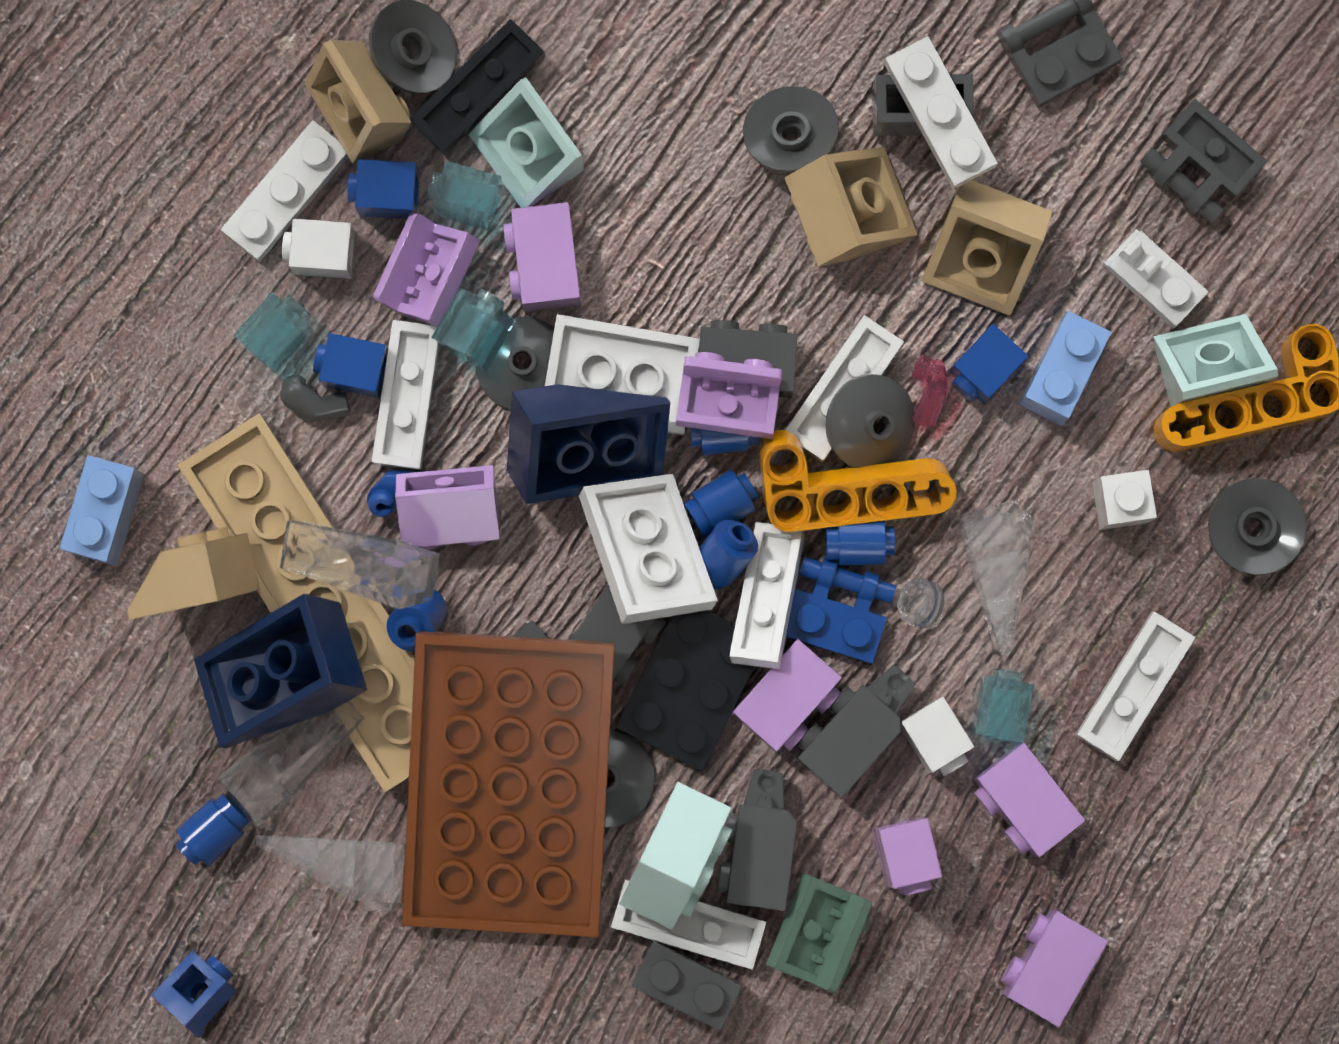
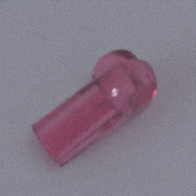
(935, 391)

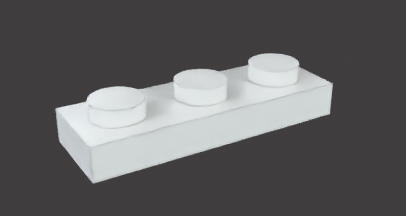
(940, 112)
(285, 191)
(865, 352)
(406, 396)
(767, 598)
(1135, 686)
(706, 932)

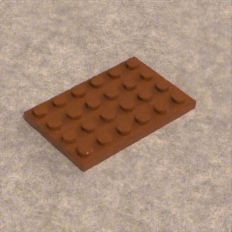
(507, 783)

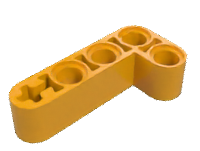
(1247, 402)
(857, 482)

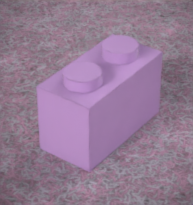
(544, 257)
(448, 507)
(788, 697)
(1027, 801)
(907, 855)
(1052, 966)

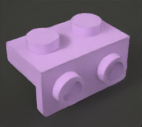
(425, 269)
(729, 395)

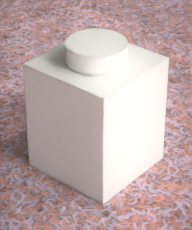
(320, 248)
(1124, 499)
(937, 737)

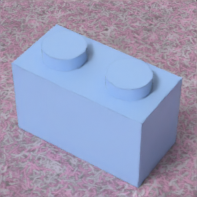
(1064, 368)
(102, 510)

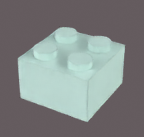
(678, 857)

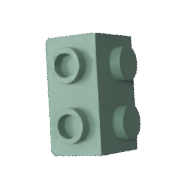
(820, 933)

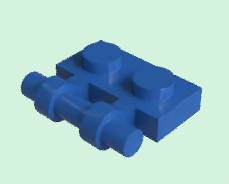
(835, 625)

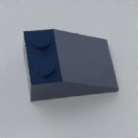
(583, 438)
(280, 671)

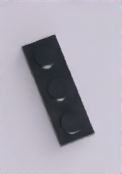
(477, 87)

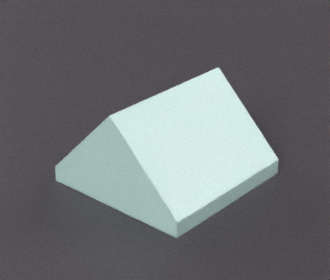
(527, 146)
(1213, 359)

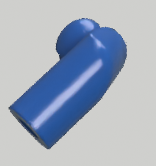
(381, 496)

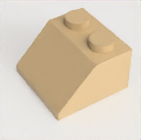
(356, 99)
(850, 205)
(987, 246)
(199, 572)

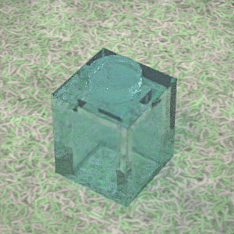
(465, 195)
(474, 327)
(275, 331)
(1002, 707)

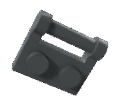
(1066, 61)

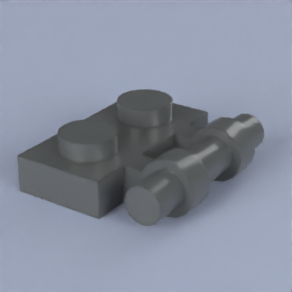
(1213, 151)

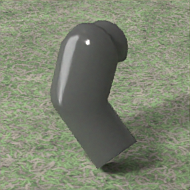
(308, 404)

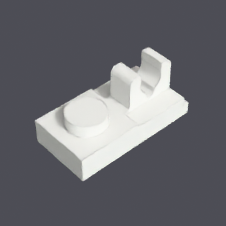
(1155, 278)

